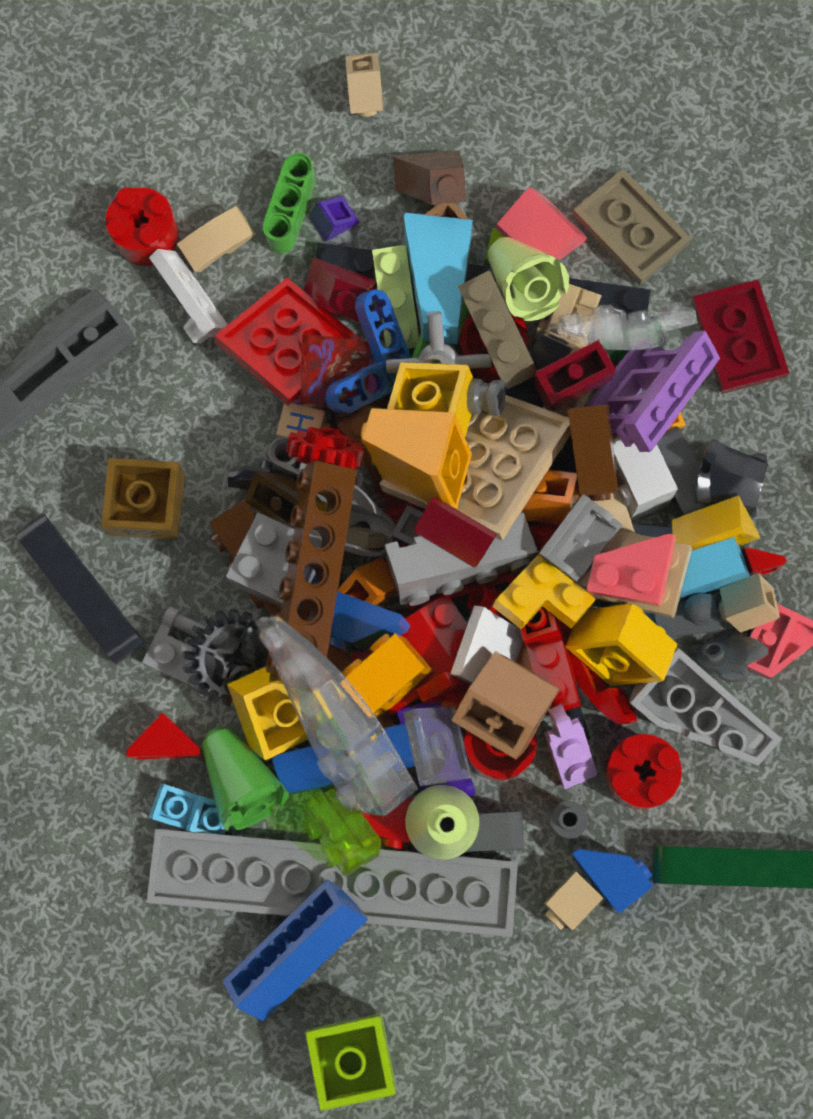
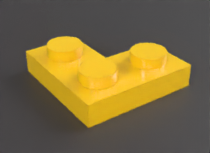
(543, 586)

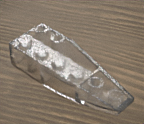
(338, 724)

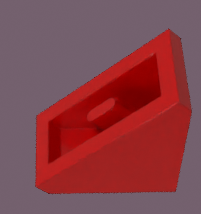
(163, 741)

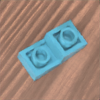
(186, 811)

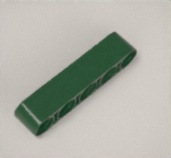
(733, 867)

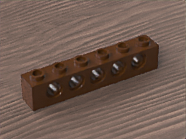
(337, 487)

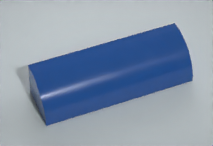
(301, 773)
(294, 951)

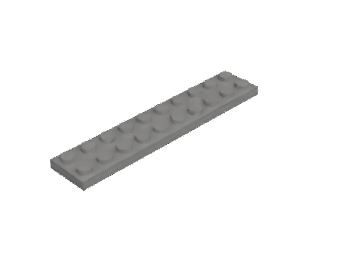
(282, 874)

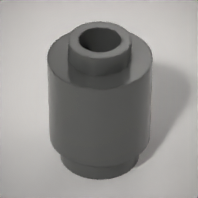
(556, 820)

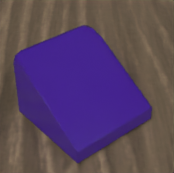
(332, 217)

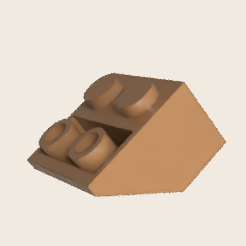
(505, 705)

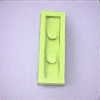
(394, 279)

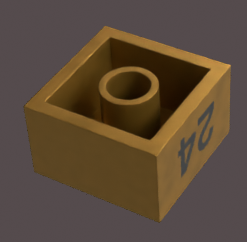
(143, 498)

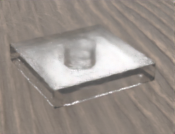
(436, 745)

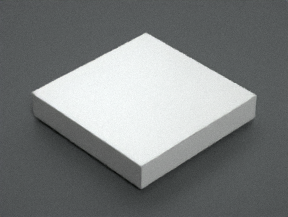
(483, 637)

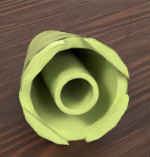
(527, 278)
(425, 816)

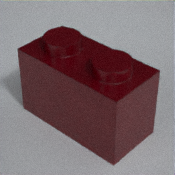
(573, 376)

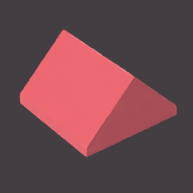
(540, 225)

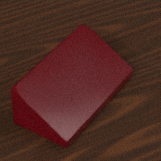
(454, 532)

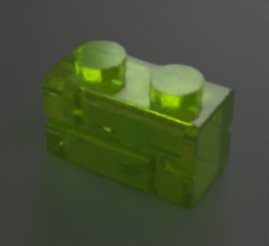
(343, 833)

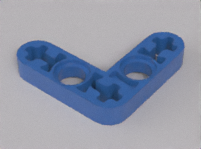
(356, 380)

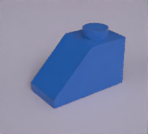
(361, 624)
(614, 876)

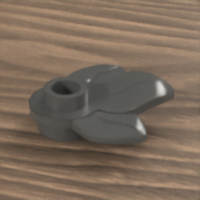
(730, 655)

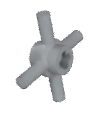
(440, 351)

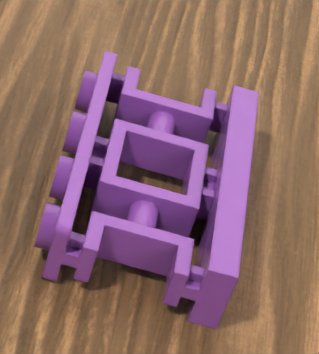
(669, 384)

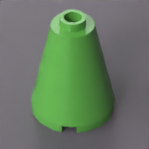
(239, 780)

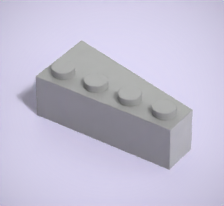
(428, 570)

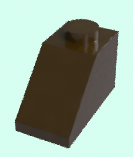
(276, 496)

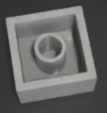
(261, 560)

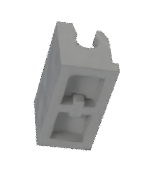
(580, 537)

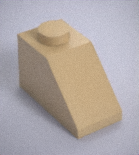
(364, 84)

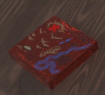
(328, 361)

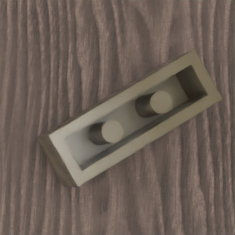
(498, 330)

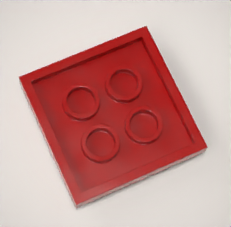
(270, 334)

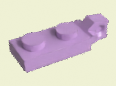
(569, 749)

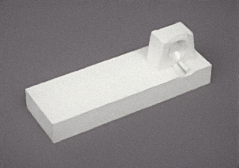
(205, 318)

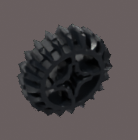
(234, 644)

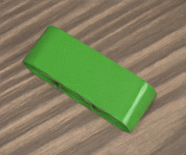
(286, 189)

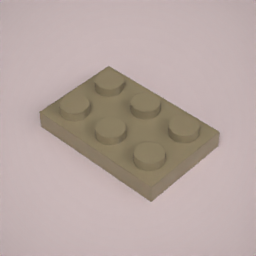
(631, 226)

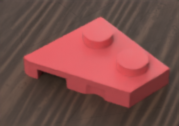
(633, 571)
(785, 639)

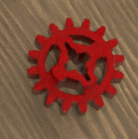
(325, 446)

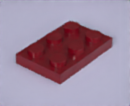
(742, 336)

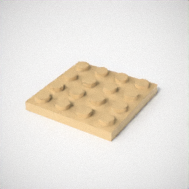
(505, 462)

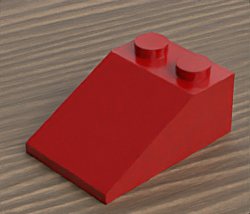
(436, 636)

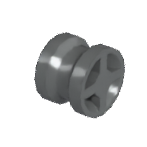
(486, 397)

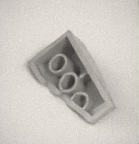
(703, 711)

